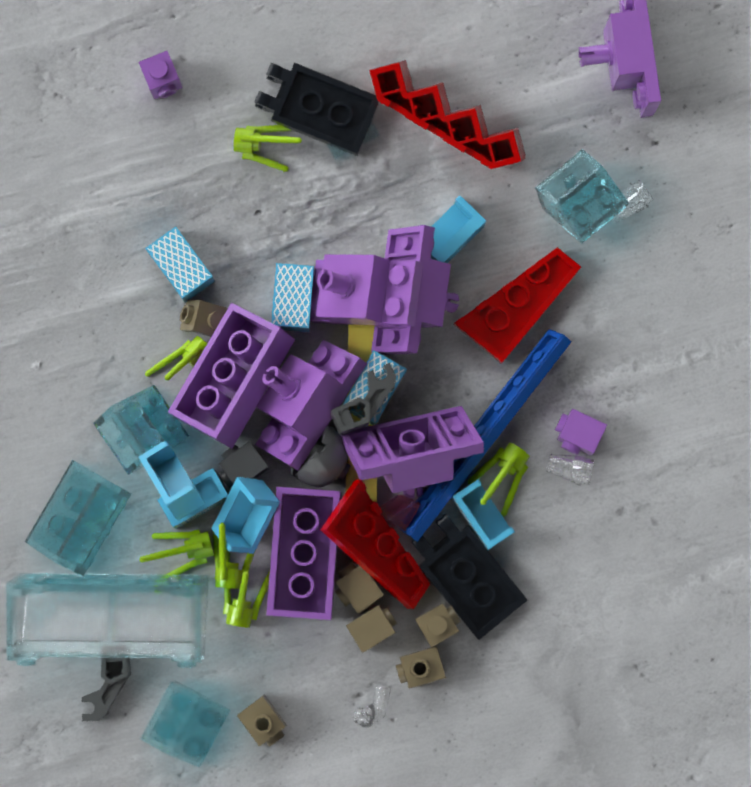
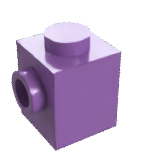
(160, 75)
(579, 432)

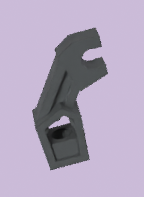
(377, 392)
(105, 697)

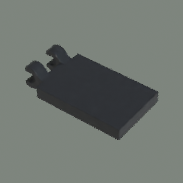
(319, 107)
(469, 578)

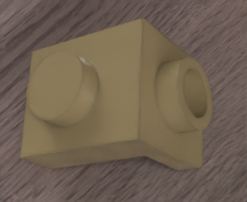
(201, 317)

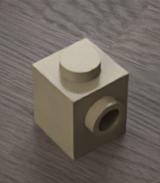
(357, 588)
(438, 624)
(372, 628)
(420, 667)
(262, 722)

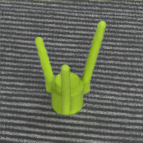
(250, 139)
(191, 352)
(511, 460)
(197, 547)
(227, 573)
(239, 611)

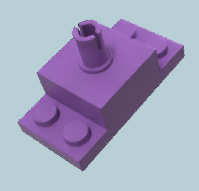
(629, 55)
(416, 244)
(365, 290)
(302, 400)
(413, 449)

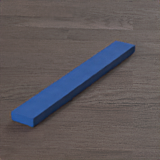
(491, 426)

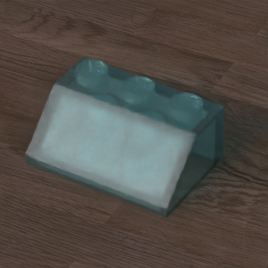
(77, 518)

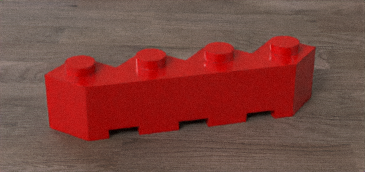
(431, 111)

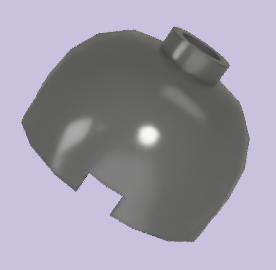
(325, 461)

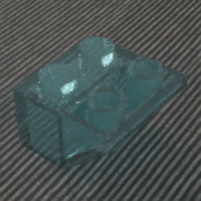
(581, 196)
(138, 426)
(185, 724)

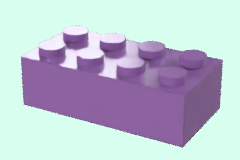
(229, 375)
(302, 555)

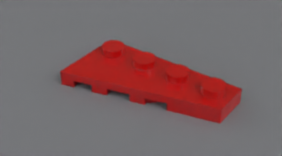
(513, 310)
(367, 539)

